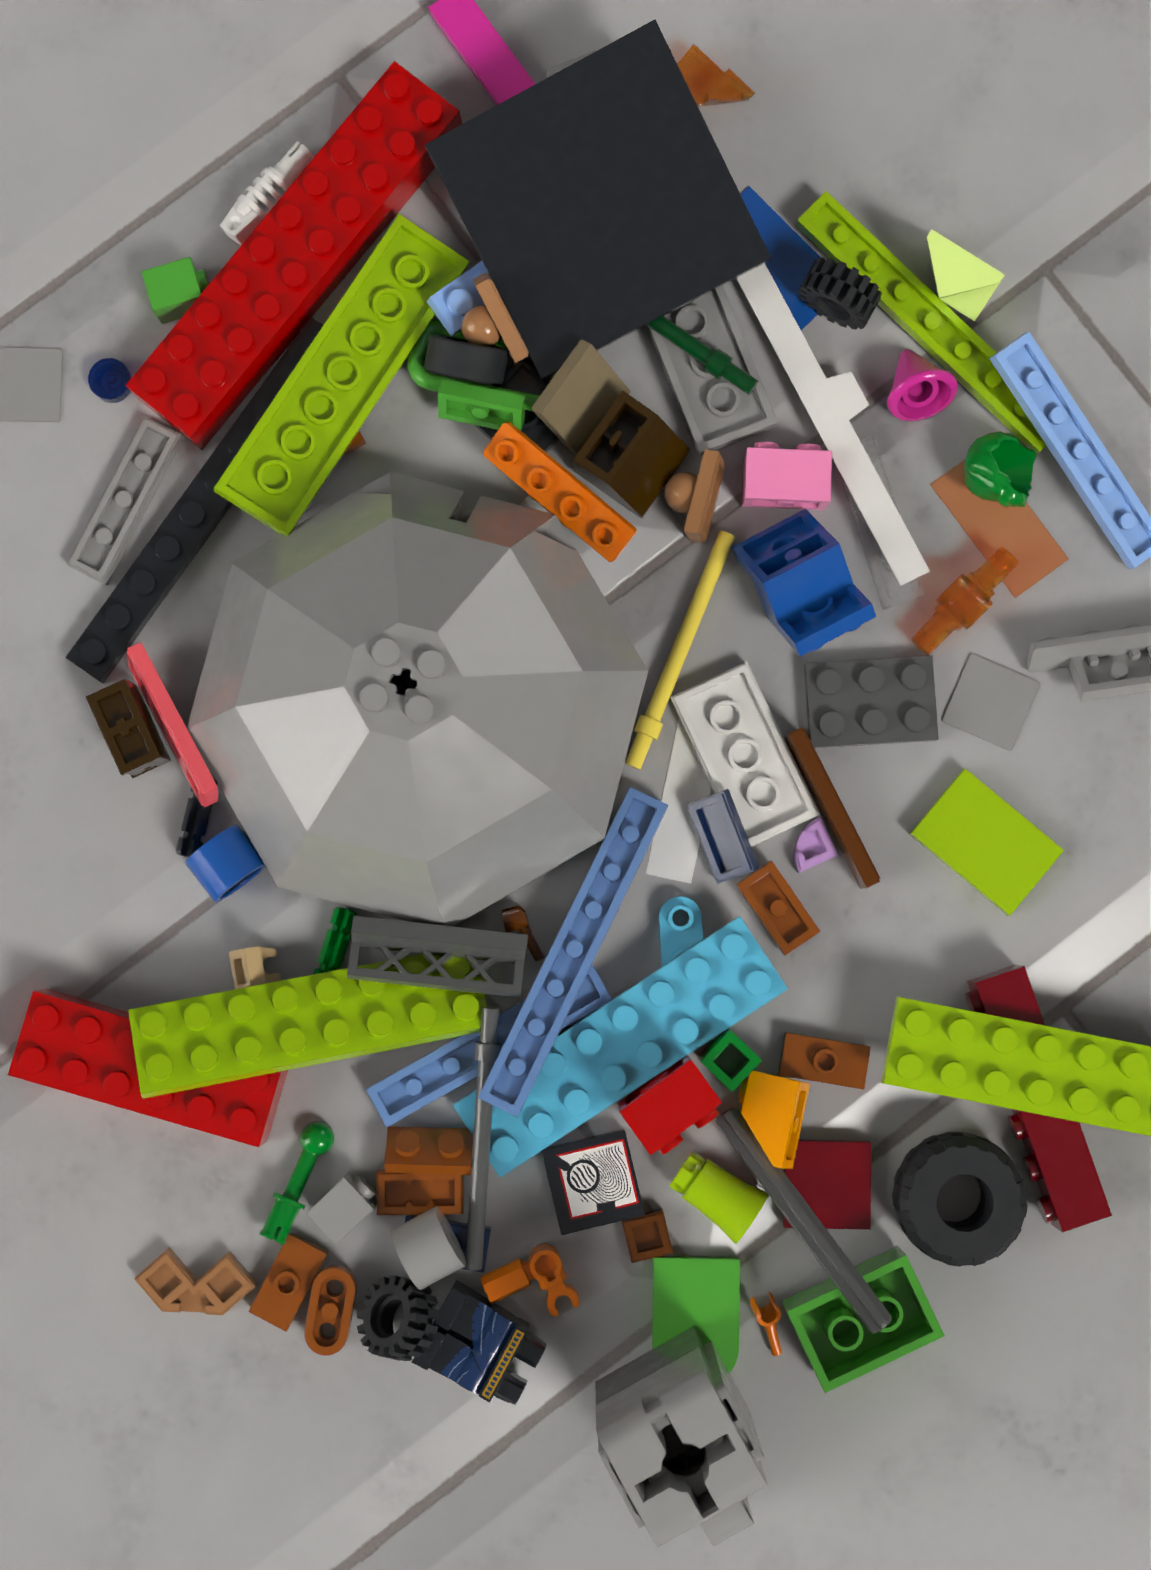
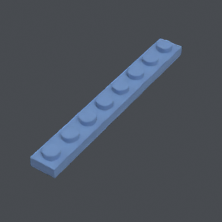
(573, 952)

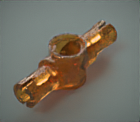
(964, 601)

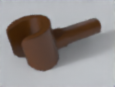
(516, 919)

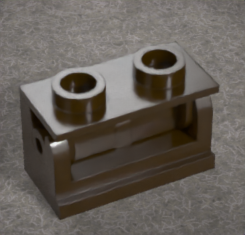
(128, 728)

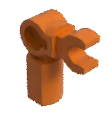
(543, 1265)

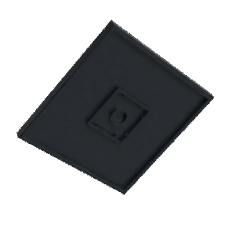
(598, 199)

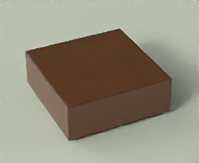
(647, 1236)

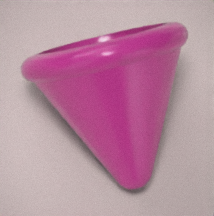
(919, 388)

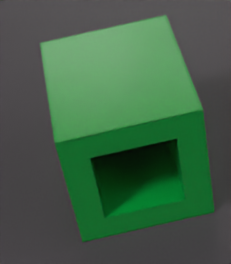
(729, 1059)

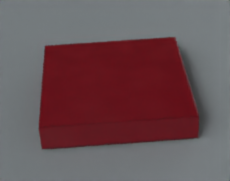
(834, 1181)

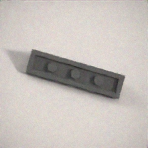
(441, 941)

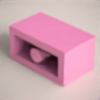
(786, 477)

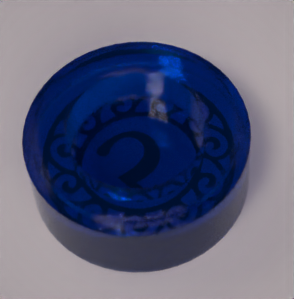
(108, 380)

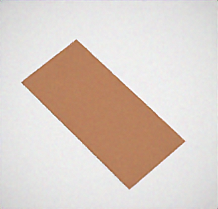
(997, 526)

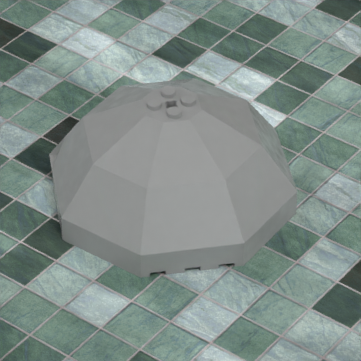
(474, 774)

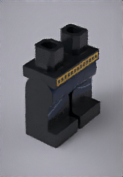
(479, 1344)

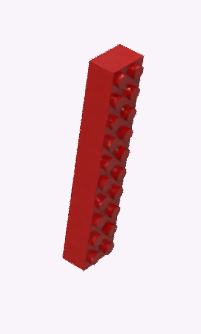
(295, 257)

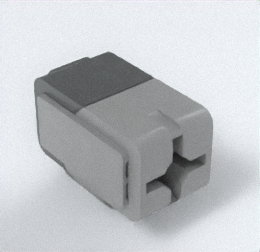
(680, 1441)

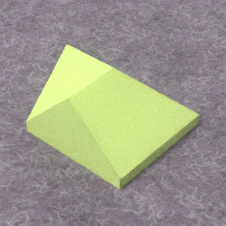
(960, 276)

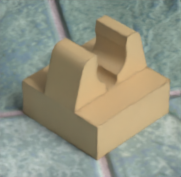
(248, 966)

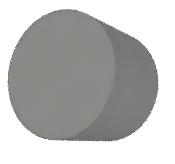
(428, 1248)

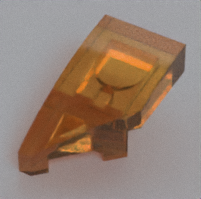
(709, 83)

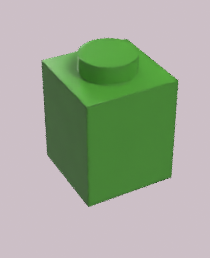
(174, 288)

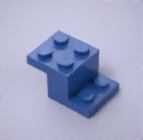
(803, 582)

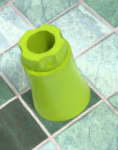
(719, 1195)

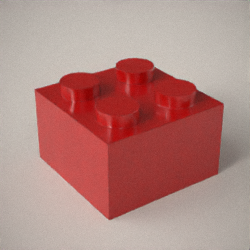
(669, 1106)

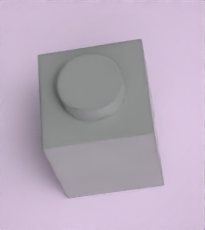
(343, 1207)

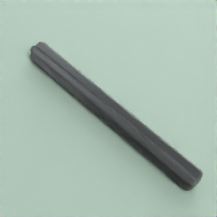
(805, 1222)

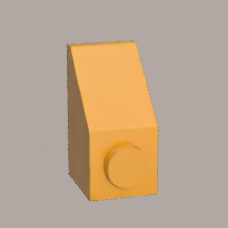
(775, 1114)

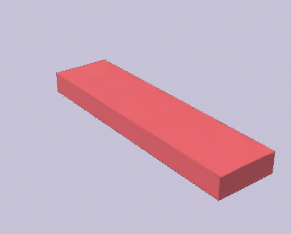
(172, 725)

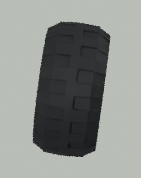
(1000, 1208)

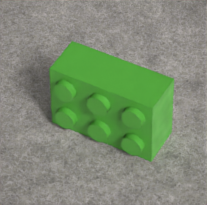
(839, 1341)

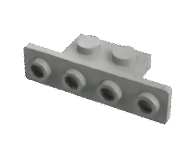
(1099, 662)

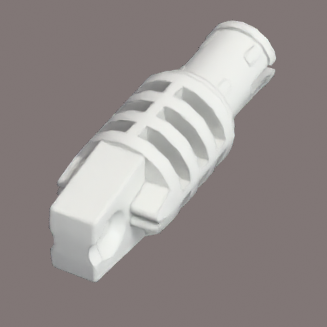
(261, 198)

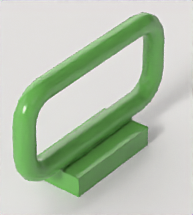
(464, 399)

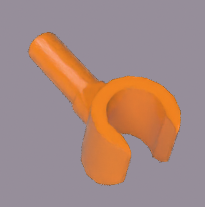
(768, 1317)

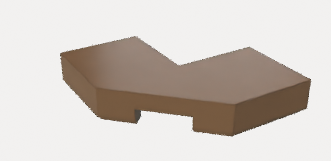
(177, 1289)

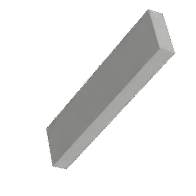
(125, 500)

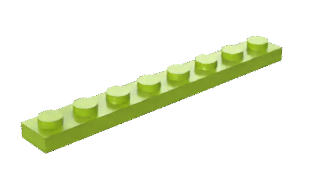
(918, 312)

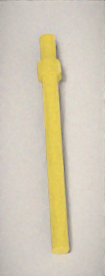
(649, 725)

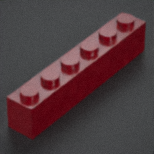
(1054, 1146)

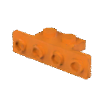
(559, 491)

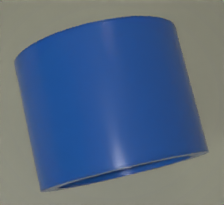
(225, 863)

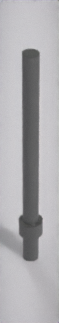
(486, 1054)

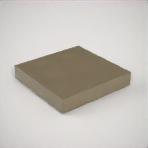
(579, 396)

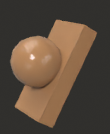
(490, 322)
(697, 495)

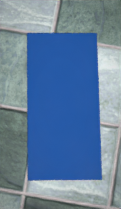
(789, 255)

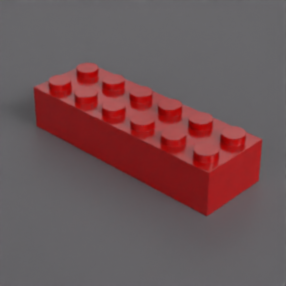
(91, 1054)

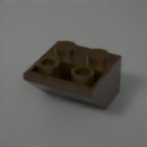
(631, 455)

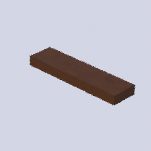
(832, 808)

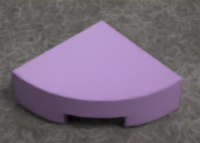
(813, 846)

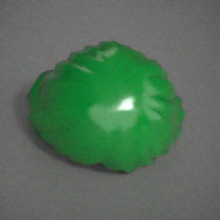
(999, 469)

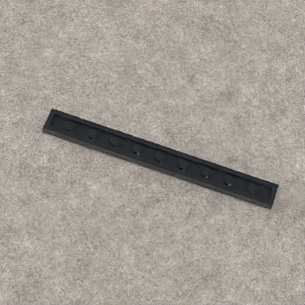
(178, 536)

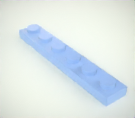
(1076, 448)

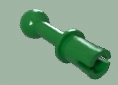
(315, 1140)

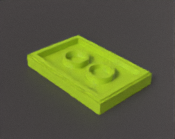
(986, 842)

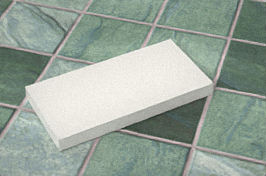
(745, 752)

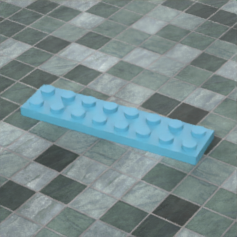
(634, 1040)

